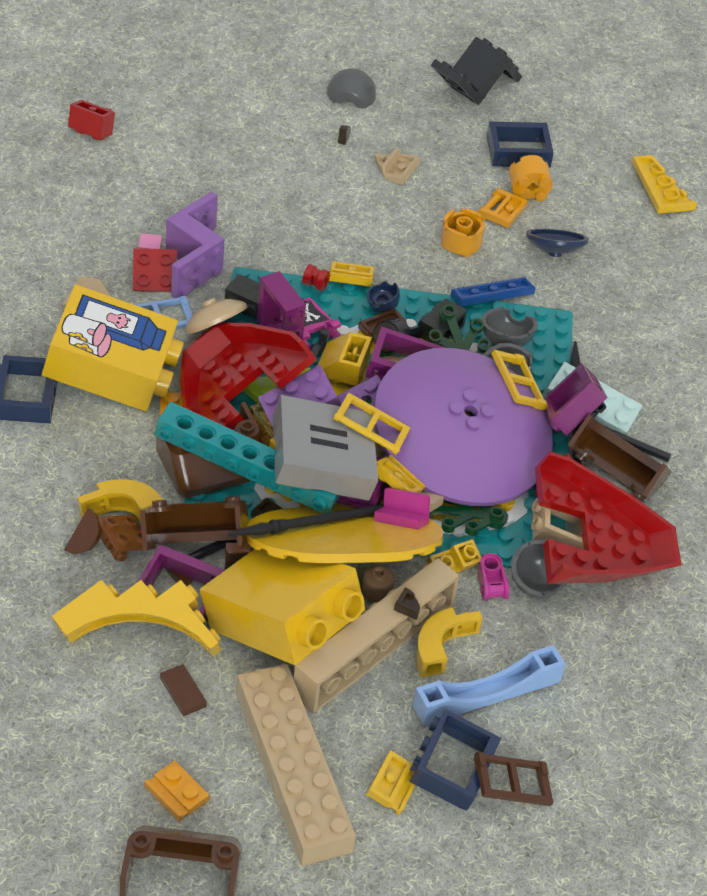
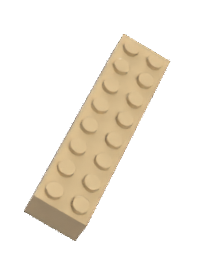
(372, 636)
(295, 765)

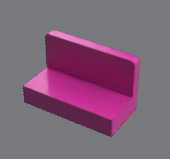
(404, 509)

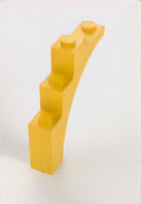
(140, 603)

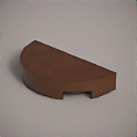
(86, 534)

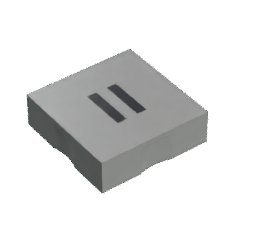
(322, 452)

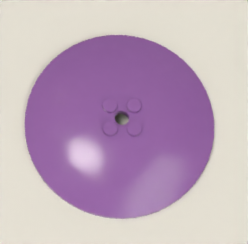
(457, 455)

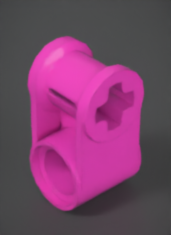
(492, 578)

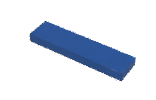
(492, 291)

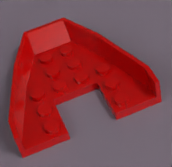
(232, 358)
(617, 529)

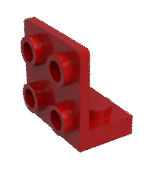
(153, 269)

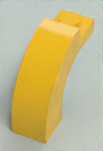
(118, 496)
(436, 631)

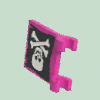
(317, 320)

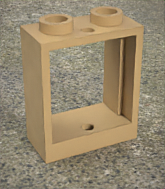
(543, 530)

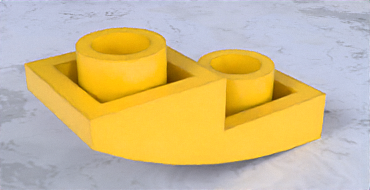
(459, 556)

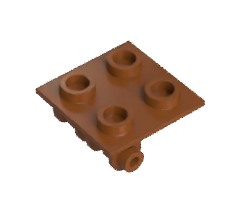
(121, 535)

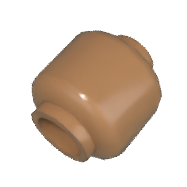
(377, 582)

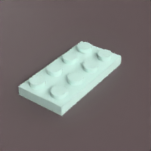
(619, 410)

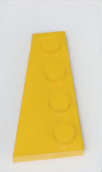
(660, 187)

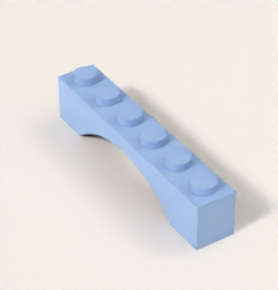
(531, 673)

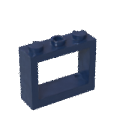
(518, 133)
(24, 410)
(465, 732)

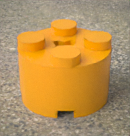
(531, 178)
(462, 232)

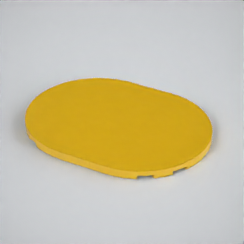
(345, 540)

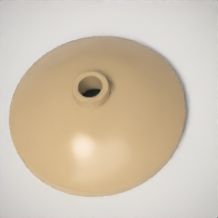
(214, 313)

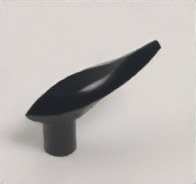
(319, 346)

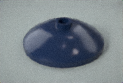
(557, 241)

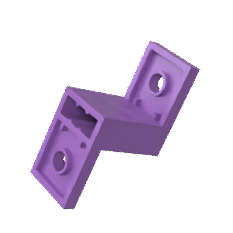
(198, 247)
(316, 387)

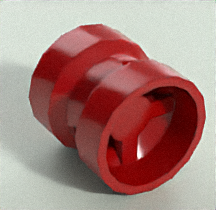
(316, 277)

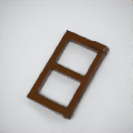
(545, 799)

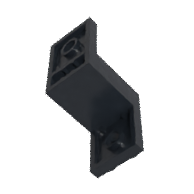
(477, 70)

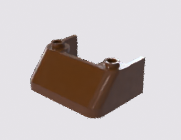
(619, 458)
(196, 475)
(193, 522)
(182, 844)

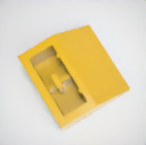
(346, 358)

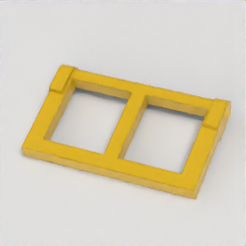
(509, 379)
(377, 414)

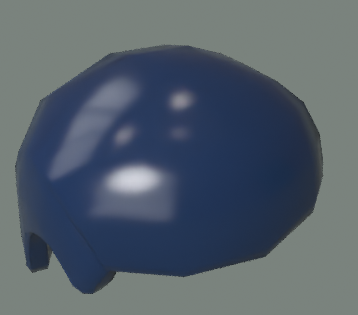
(383, 296)

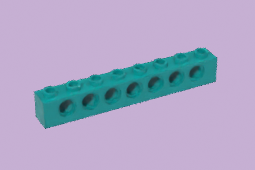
(234, 453)

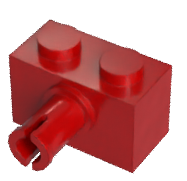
(91, 119)

